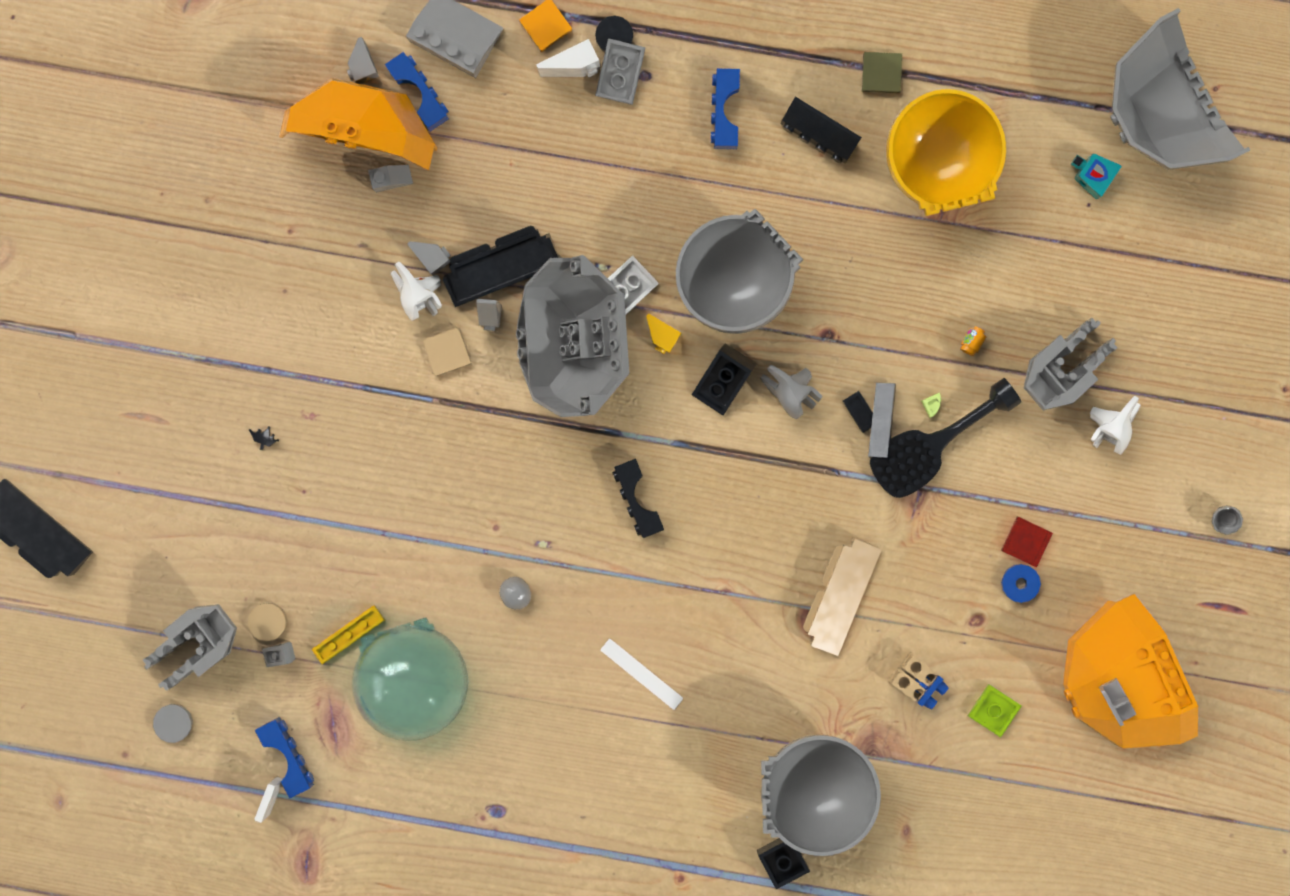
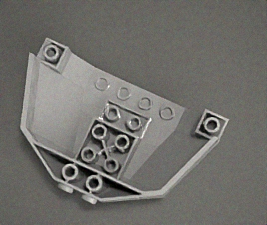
(572, 337)

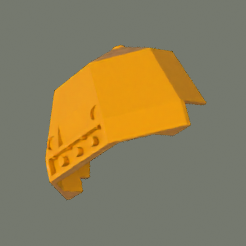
(362, 118)
(1130, 646)

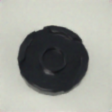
(613, 28)

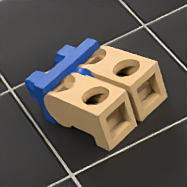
(923, 686)

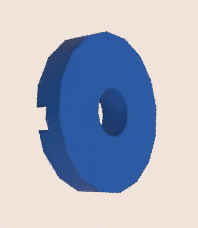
(1031, 587)

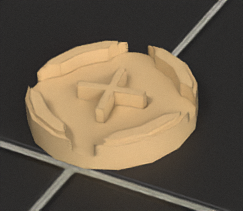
(267, 621)

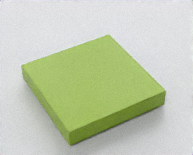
(994, 710)

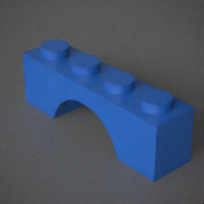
(403, 72)
(727, 83)
(275, 735)

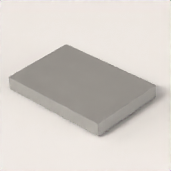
(620, 71)

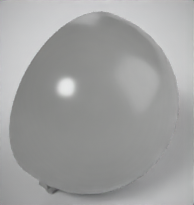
(736, 273)
(819, 795)

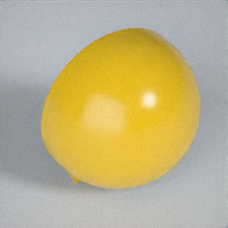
(946, 151)

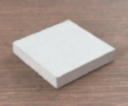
(268, 799)

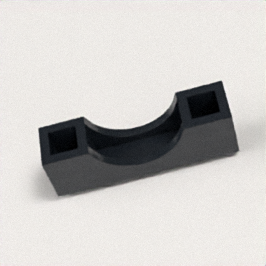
(647, 521)

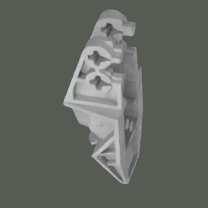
(1048, 382)
(210, 628)

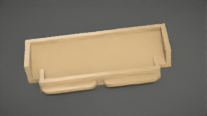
(837, 604)

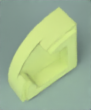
(932, 404)

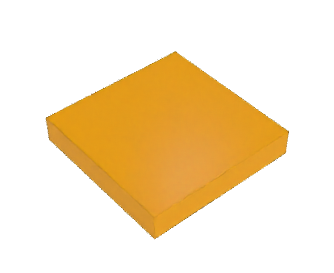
(545, 25)

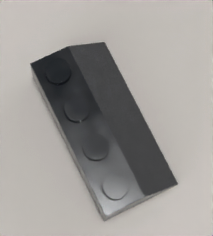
(820, 130)

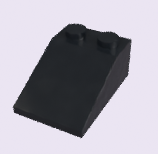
(724, 379)

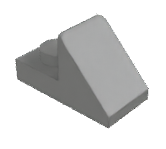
(279, 654)

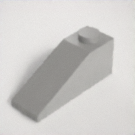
(489, 314)

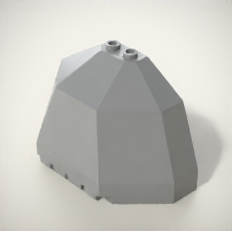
(1161, 103)

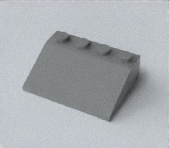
(455, 35)

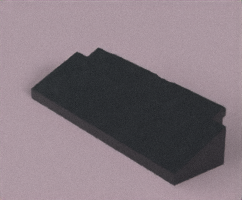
(496, 267)
(38, 535)

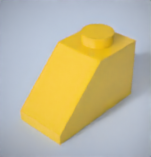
(662, 335)

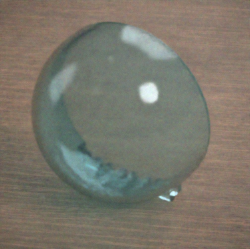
(409, 681)

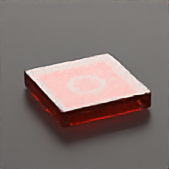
(1026, 541)

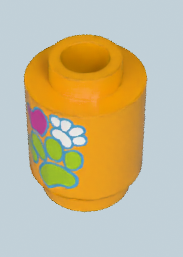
(973, 341)

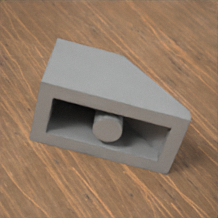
(361, 63)
(390, 177)
(431, 256)

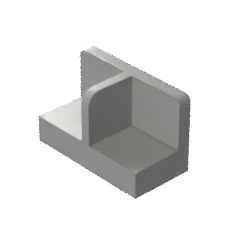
(1117, 701)

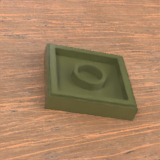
(881, 72)

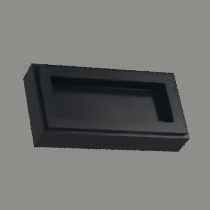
(859, 411)

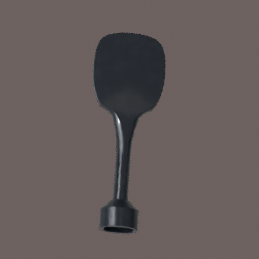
(917, 455)

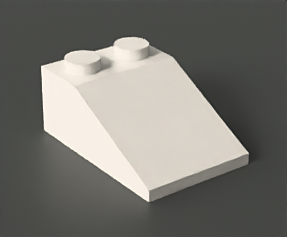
(573, 62)
(633, 282)

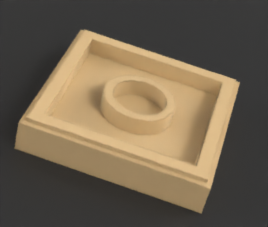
(447, 351)

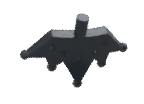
(263, 438)

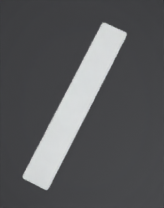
(641, 674)

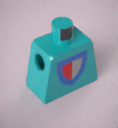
(1095, 173)

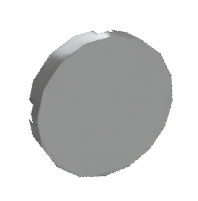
(172, 723)

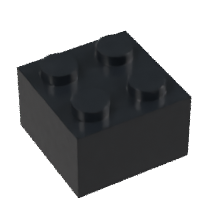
(782, 863)

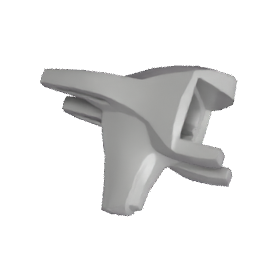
(792, 390)

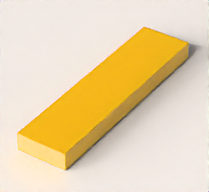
(348, 634)

